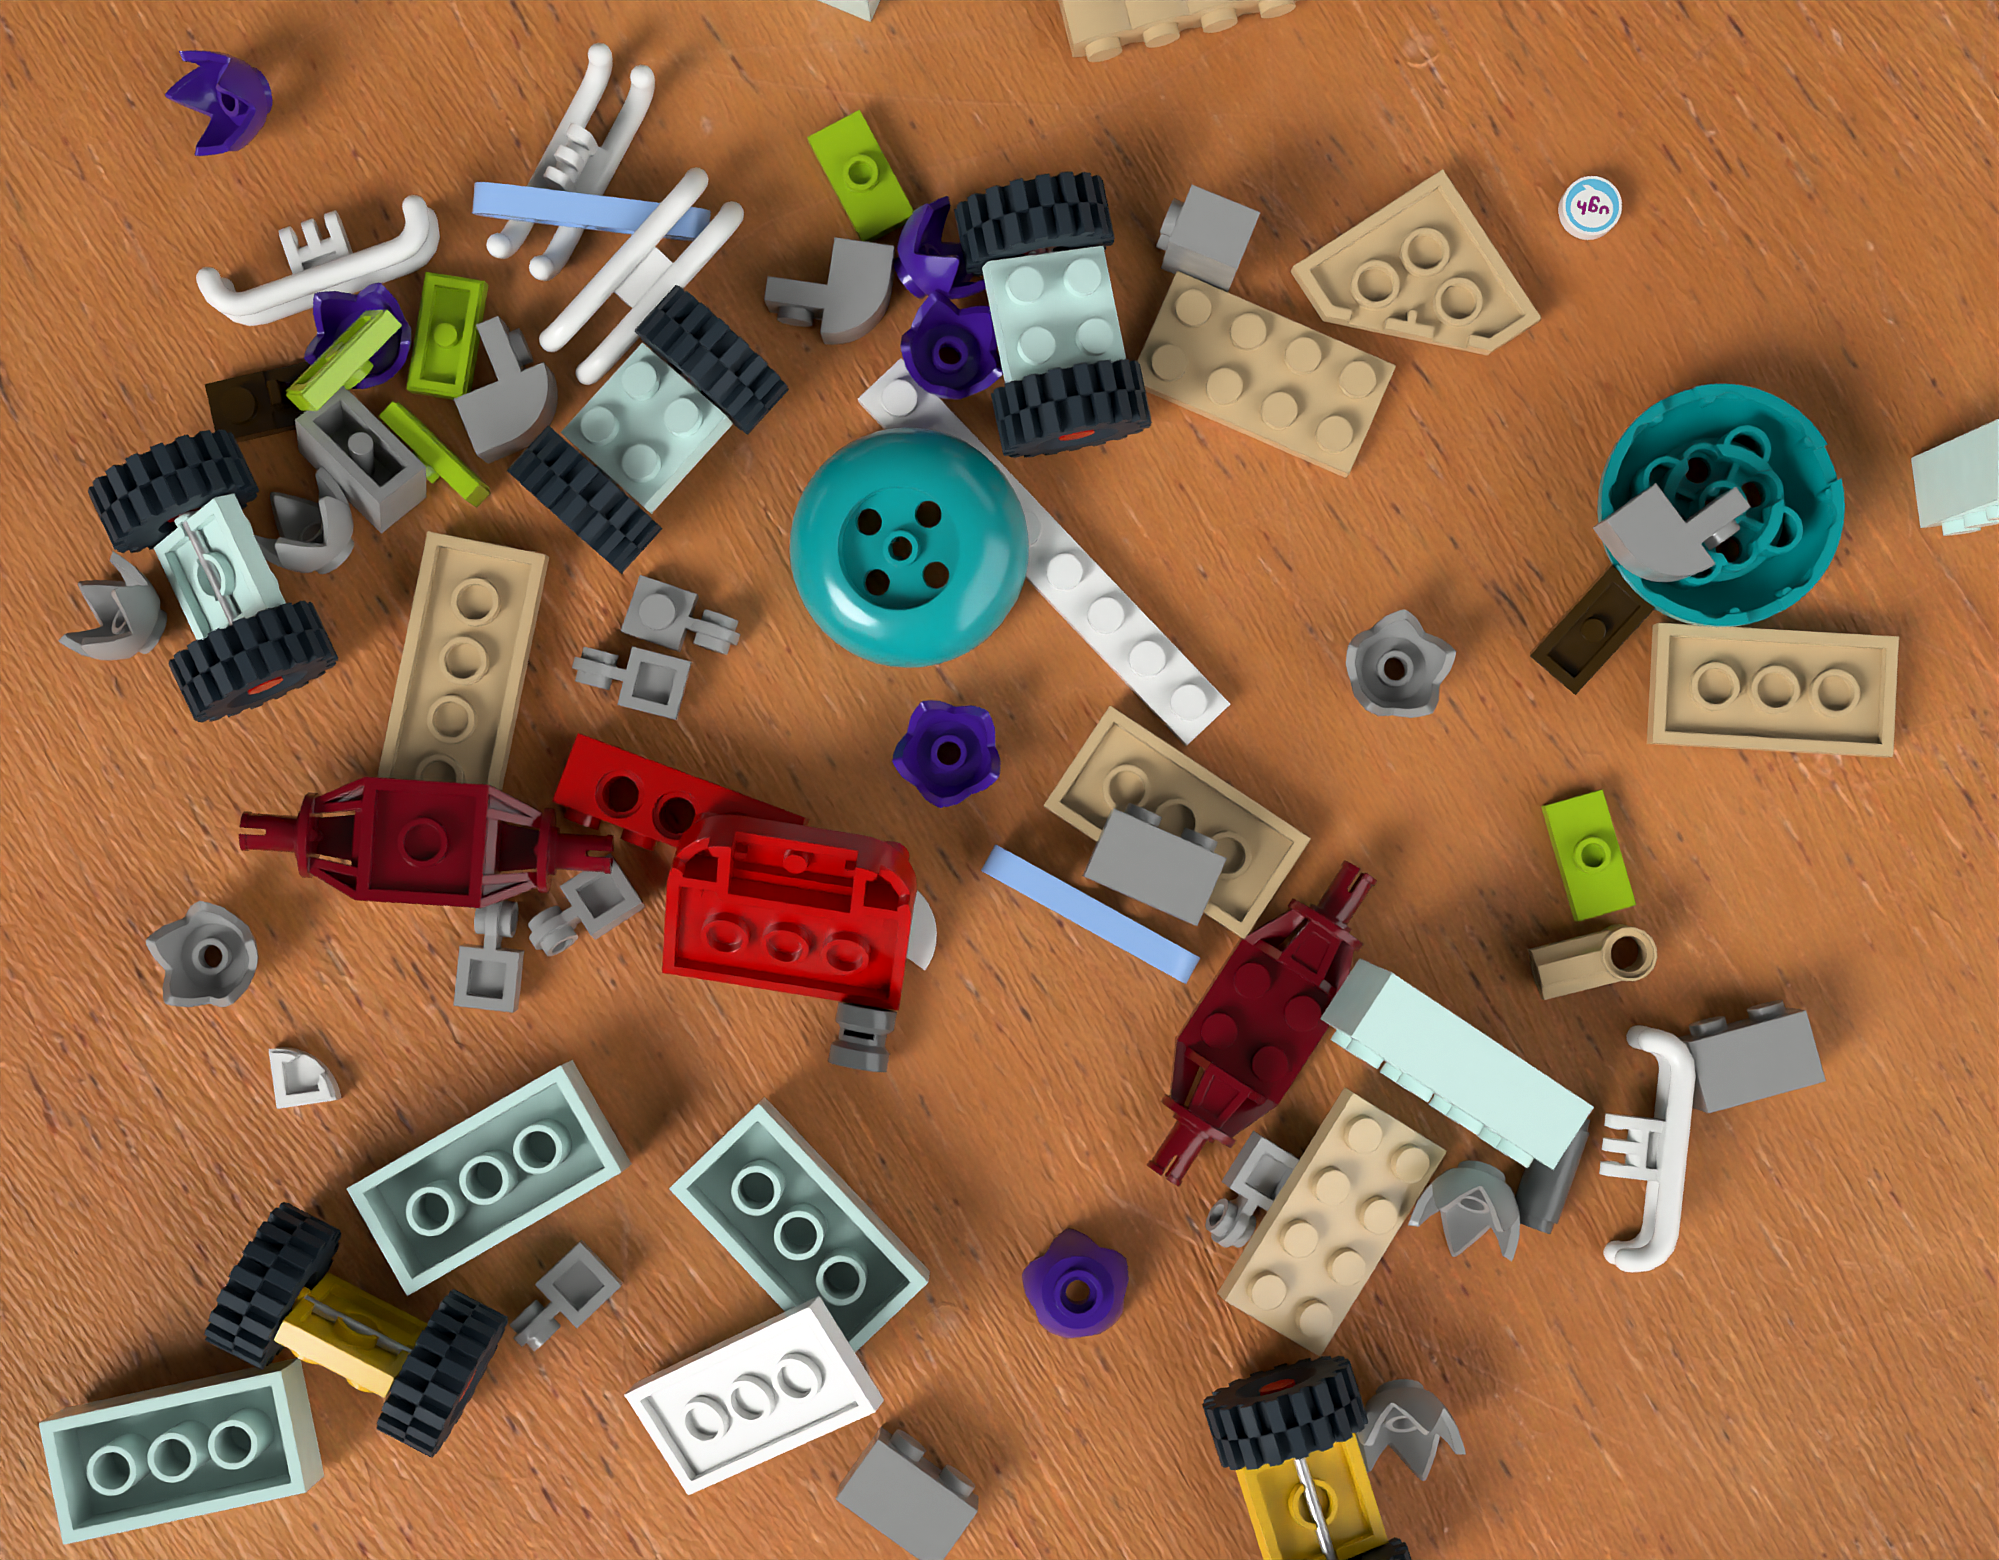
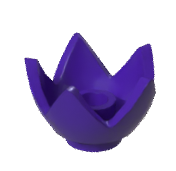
(228, 93)
(927, 262)
(339, 310)
(966, 331)
(939, 723)
(1069, 1259)

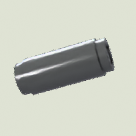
(1544, 1190)

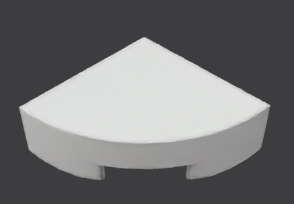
(922, 934)
(300, 1078)

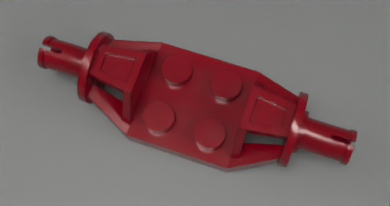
(426, 842)
(1259, 1022)

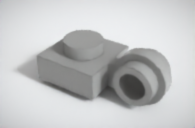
(665, 613)
(650, 681)
(596, 900)
(489, 974)
(1257, 1178)
(574, 1287)

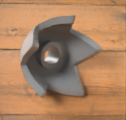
(310, 532)
(126, 612)
(1425, 663)
(181, 952)
(1470, 1204)
(1408, 1422)

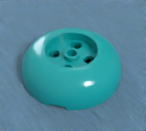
(1741, 440)
(977, 539)

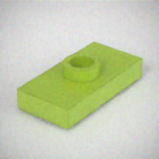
(861, 177)
(447, 336)
(344, 361)
(435, 454)
(1588, 855)

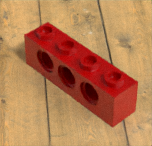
(598, 765)

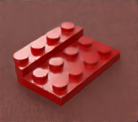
(790, 909)

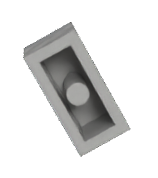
(1206, 237)
(363, 458)
(1154, 864)
(1752, 1056)
(909, 1495)

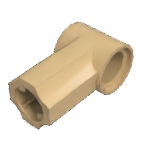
(1587, 961)

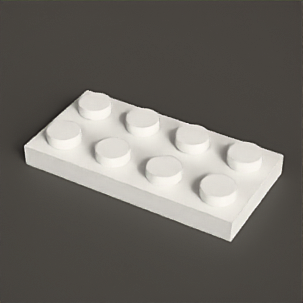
(754, 1396)

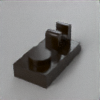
(255, 403)
(1591, 630)

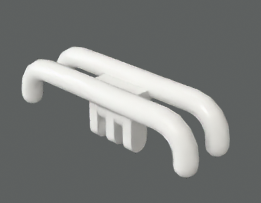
(576, 161)
(326, 267)
(642, 276)
(1655, 1152)

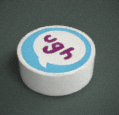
(1590, 208)

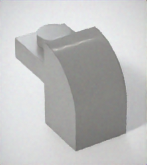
(850, 303)
(515, 408)
(1658, 544)

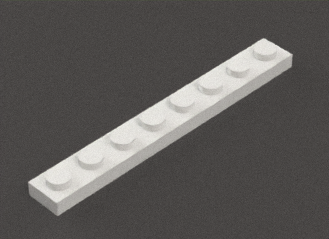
(1072, 578)

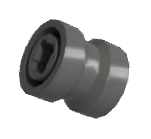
(862, 1037)

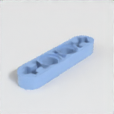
(578, 210)
(1090, 914)

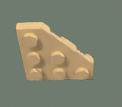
(1419, 275)

